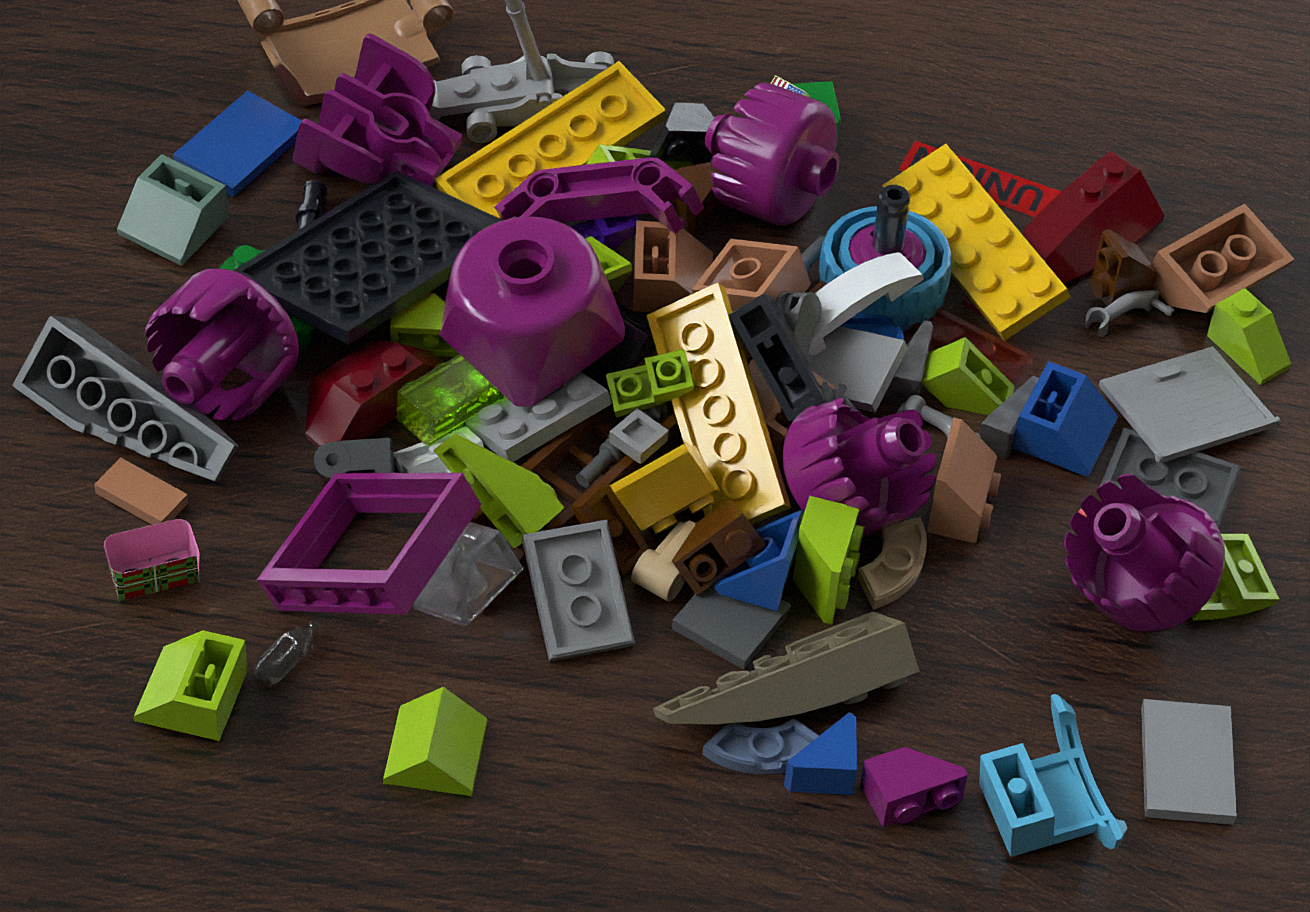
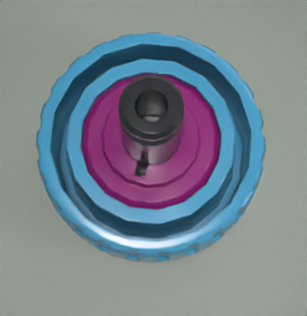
(885, 231)

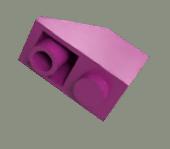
(910, 783)

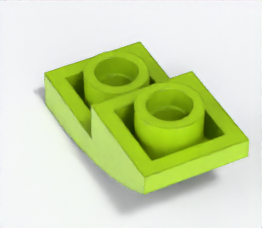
(651, 384)

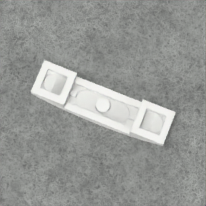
(859, 288)

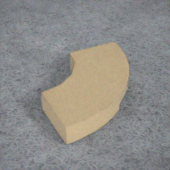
(897, 564)

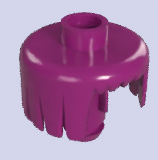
(775, 157)
(218, 325)
(860, 462)
(1144, 555)

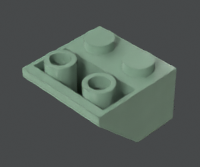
(173, 210)

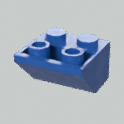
(1065, 420)

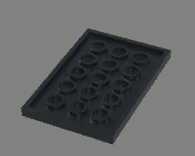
(368, 256)

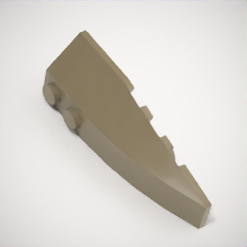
(815, 673)

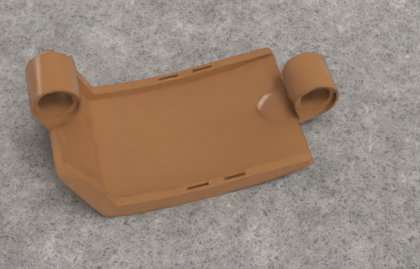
(320, 46)

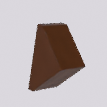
(700, 178)

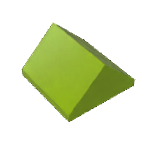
(436, 744)

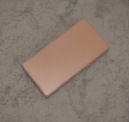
(141, 493)

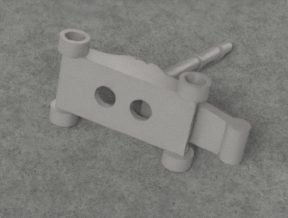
(513, 90)

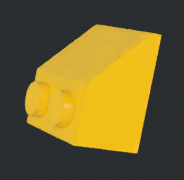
(667, 488)

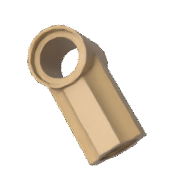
(655, 568)

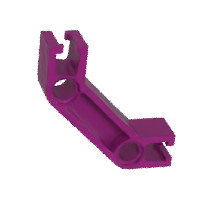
(603, 192)

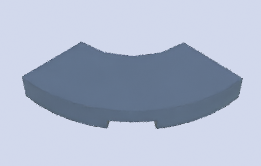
(758, 749)

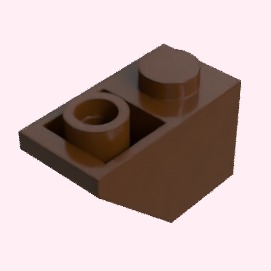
(1120, 268)
(716, 546)

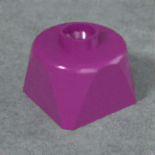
(530, 307)

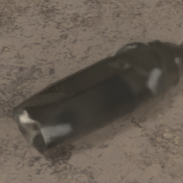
(284, 654)

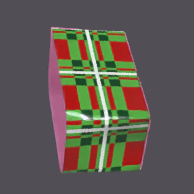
(161, 541)

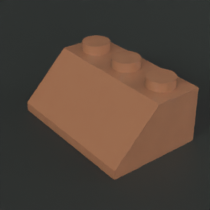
(1218, 261)

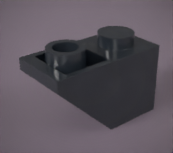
(684, 134)

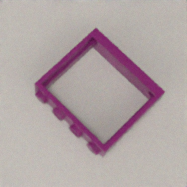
(293, 576)

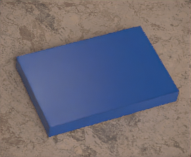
(240, 142)

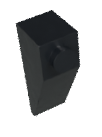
(778, 355)

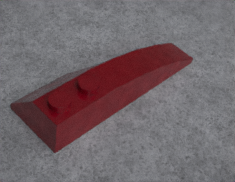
(1071, 226)

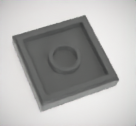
(729, 625)

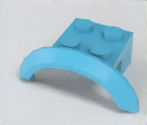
(1048, 796)

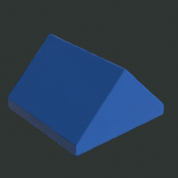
(765, 574)

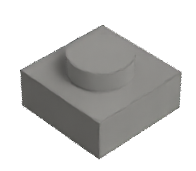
(638, 436)

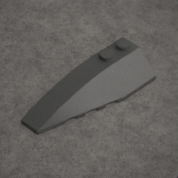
(118, 399)

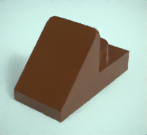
(603, 504)

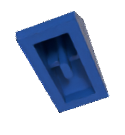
(827, 762)

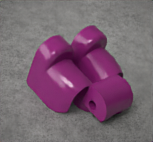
(388, 90)

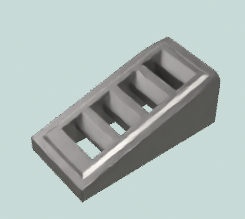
(910, 371)
(1000, 426)

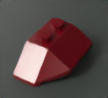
(362, 390)

